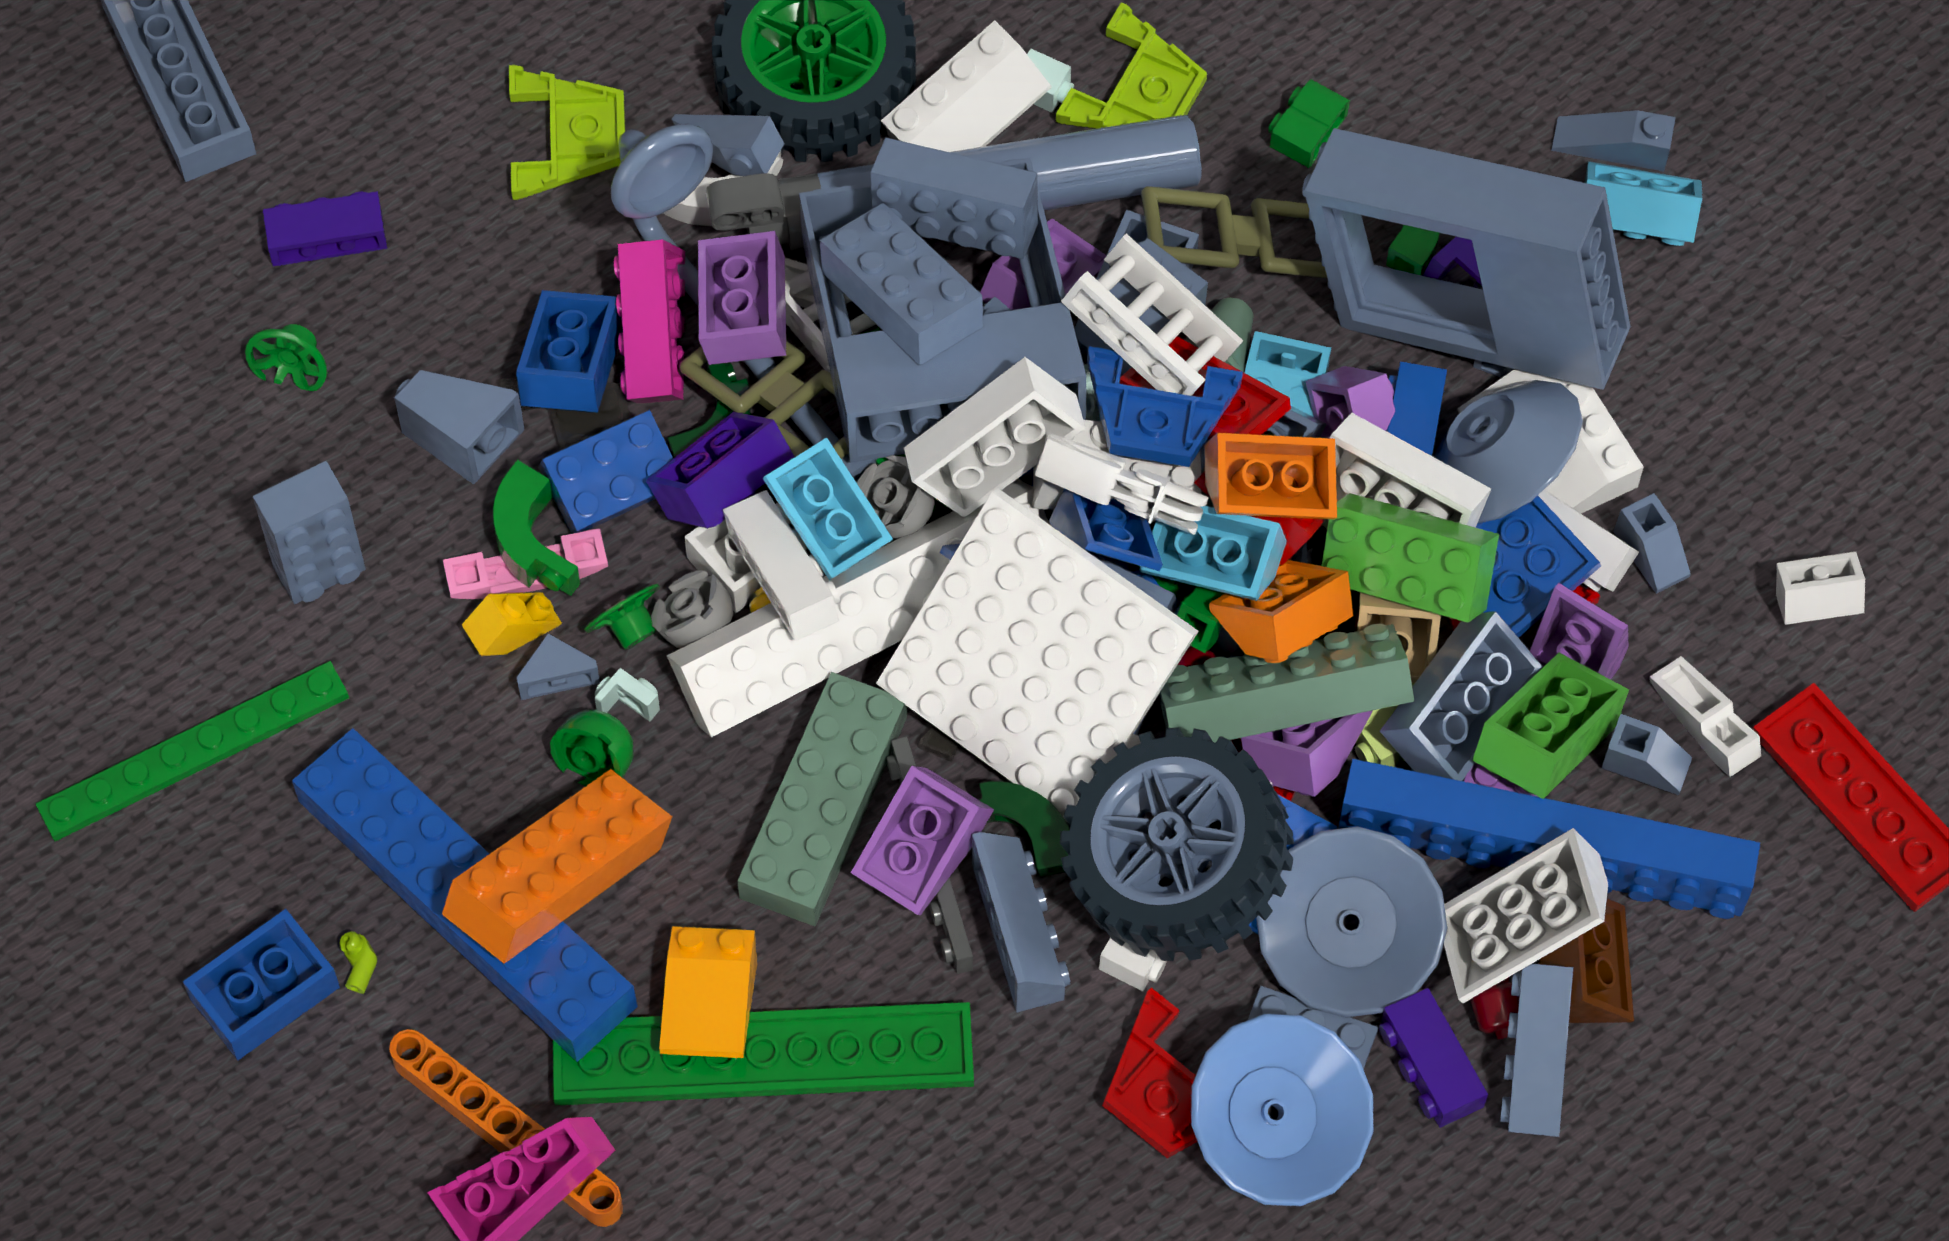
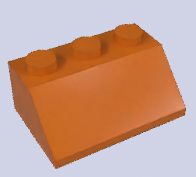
(1271, 475)
(1290, 613)

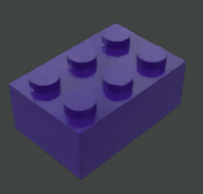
(719, 469)

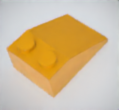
(708, 992)

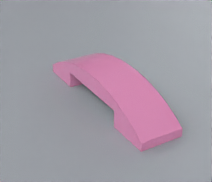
(476, 577)

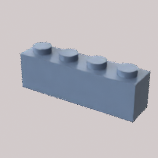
(1539, 1049)

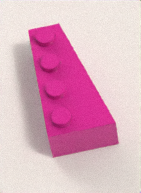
(650, 320)
(522, 1184)

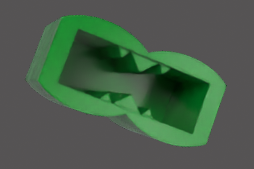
(1307, 122)

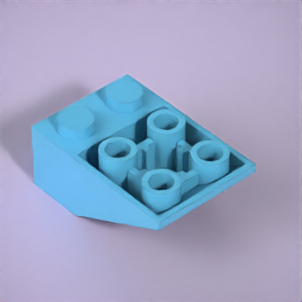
(1287, 366)

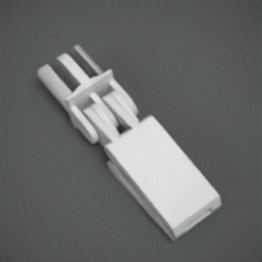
(1097, 477)

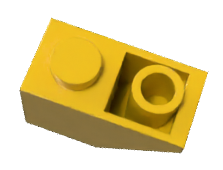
(509, 621)

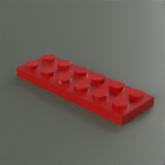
(1860, 794)

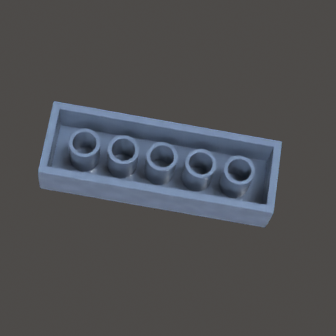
(182, 83)

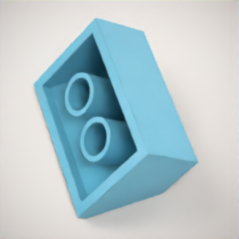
(1649, 202)
(827, 508)
(1224, 555)

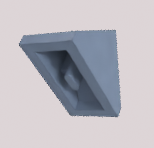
(556, 669)

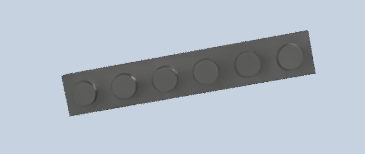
(944, 908)

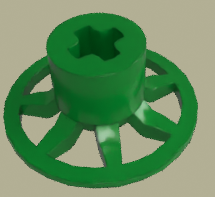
(289, 354)
(633, 620)

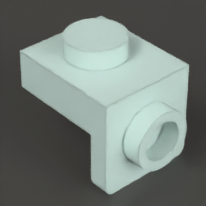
(635, 693)

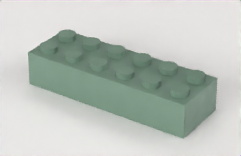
(1315, 684)
(822, 799)

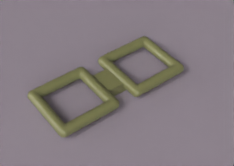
(1237, 233)
(776, 391)

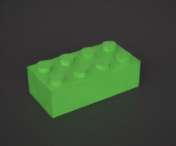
(1412, 557)
(1550, 725)

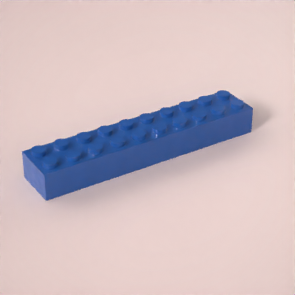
(1504, 826)
(419, 853)

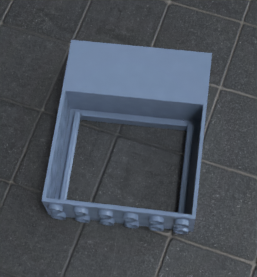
(1538, 241)
(888, 396)

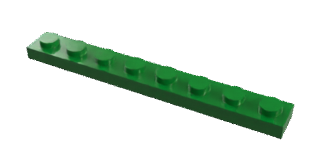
(192, 751)

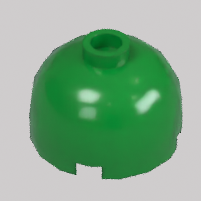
(591, 744)

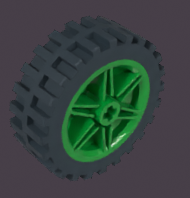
(814, 61)

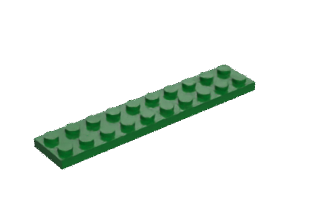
(782, 1056)

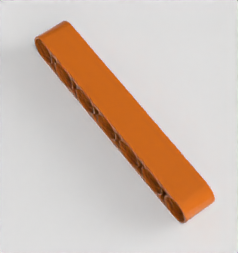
(490, 1115)

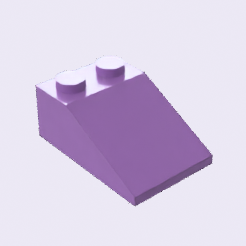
(1073, 258)
(1581, 633)
(1308, 754)
(921, 839)

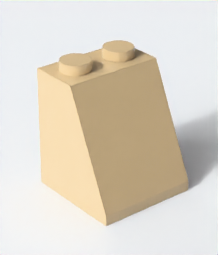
(1415, 628)

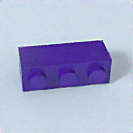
(325, 228)
(1432, 1058)

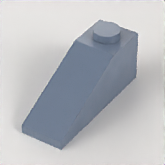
(1617, 137)
(739, 142)

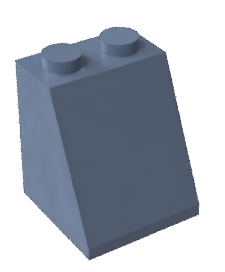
(459, 420)

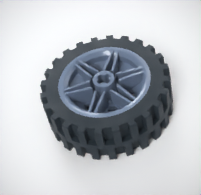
(1198, 906)

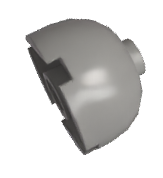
(895, 498)
(693, 609)

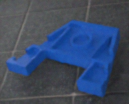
(1157, 422)

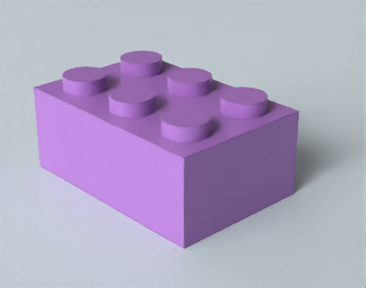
(741, 297)

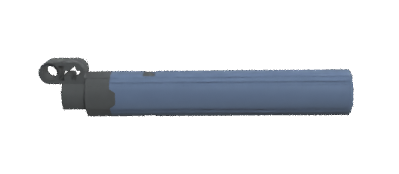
(1069, 166)

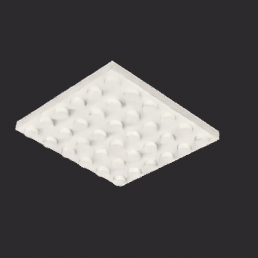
(1035, 653)

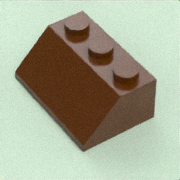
(1600, 970)

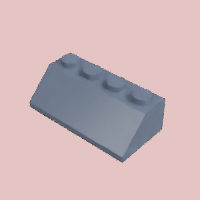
(1017, 921)

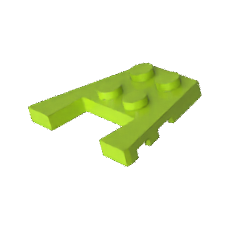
(1154, 86)
(583, 130)

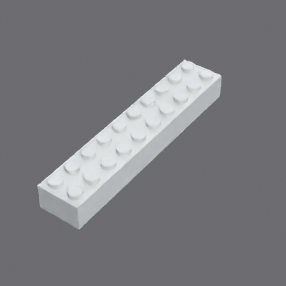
(761, 664)

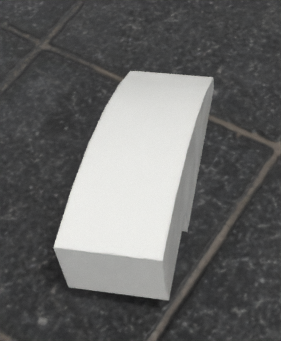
(1707, 716)

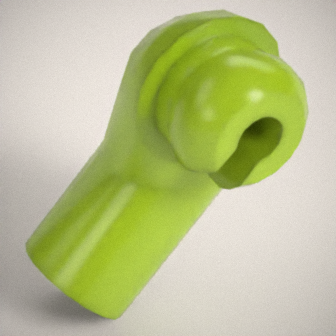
(362, 959)

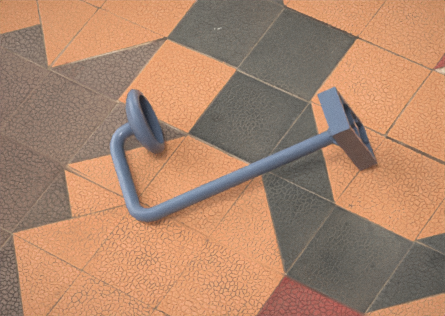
(656, 177)

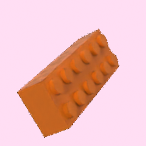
(556, 866)

